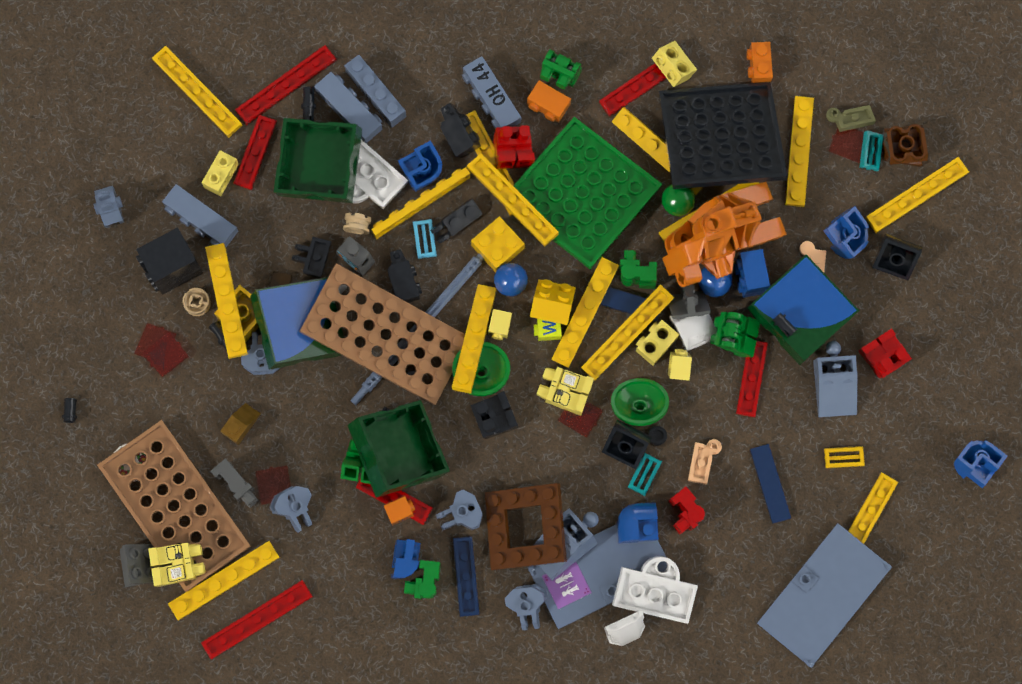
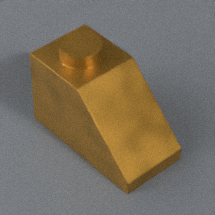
(240, 423)

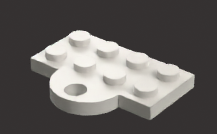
(376, 178)
(655, 591)

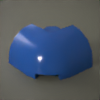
(422, 166)
(848, 233)
(979, 461)
(638, 523)
(405, 558)

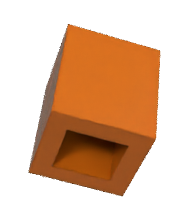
(399, 510)

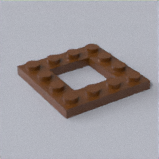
(550, 552)

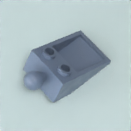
(836, 388)
(576, 542)

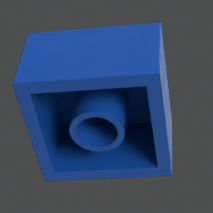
(752, 273)

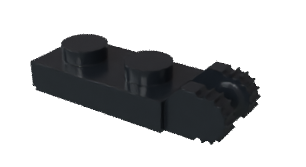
(457, 219)

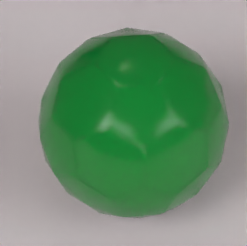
(678, 201)

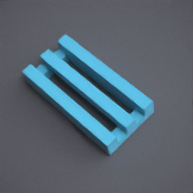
(426, 254)

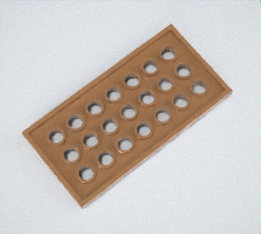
(364, 356)
(160, 503)

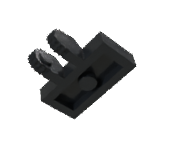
(316, 256)

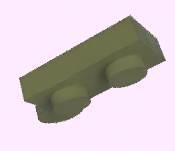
(851, 118)

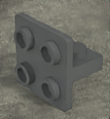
(689, 303)
(136, 564)

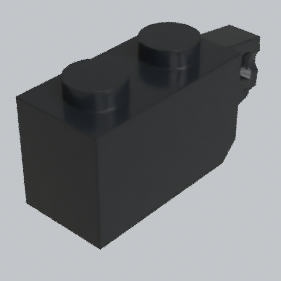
(458, 131)
(402, 278)

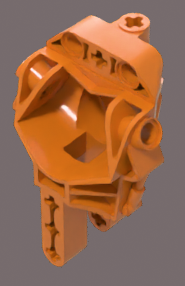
(718, 232)

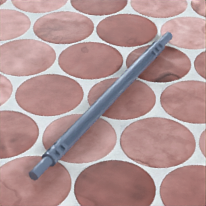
(433, 310)

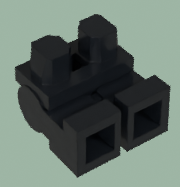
(494, 416)

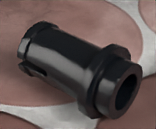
(787, 328)
(69, 410)

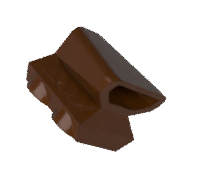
(905, 145)

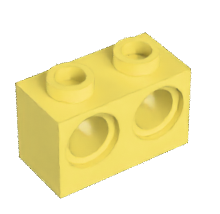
(674, 63)
(220, 173)
(659, 344)
(679, 365)

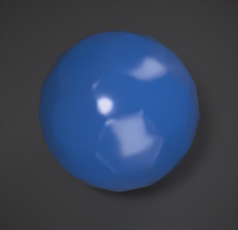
(510, 279)
(712, 286)

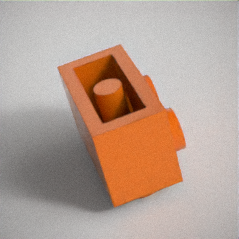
(760, 62)
(548, 101)

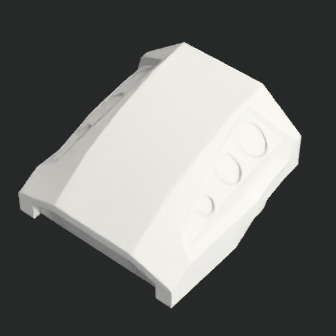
(694, 330)
(626, 629)

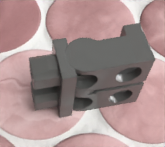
(238, 486)

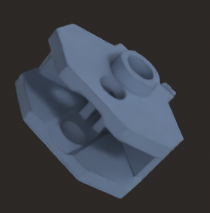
(108, 206)
(255, 358)
(294, 506)
(460, 512)
(528, 604)

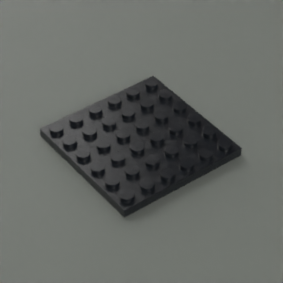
(722, 135)

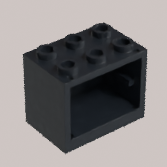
(168, 261)

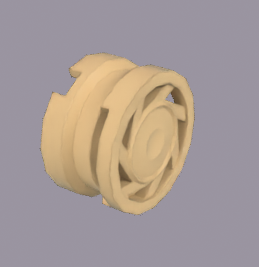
(357, 223)
(196, 302)

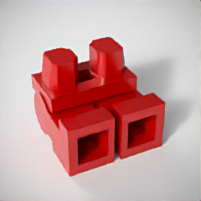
(513, 147)
(885, 354)
(691, 513)

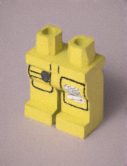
(567, 389)
(182, 563)

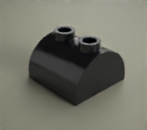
(897, 256)
(626, 444)

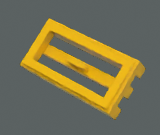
(845, 449)

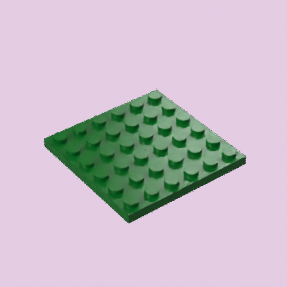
(586, 191)

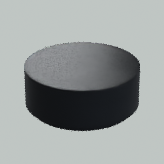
(658, 435)

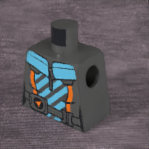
(355, 255)

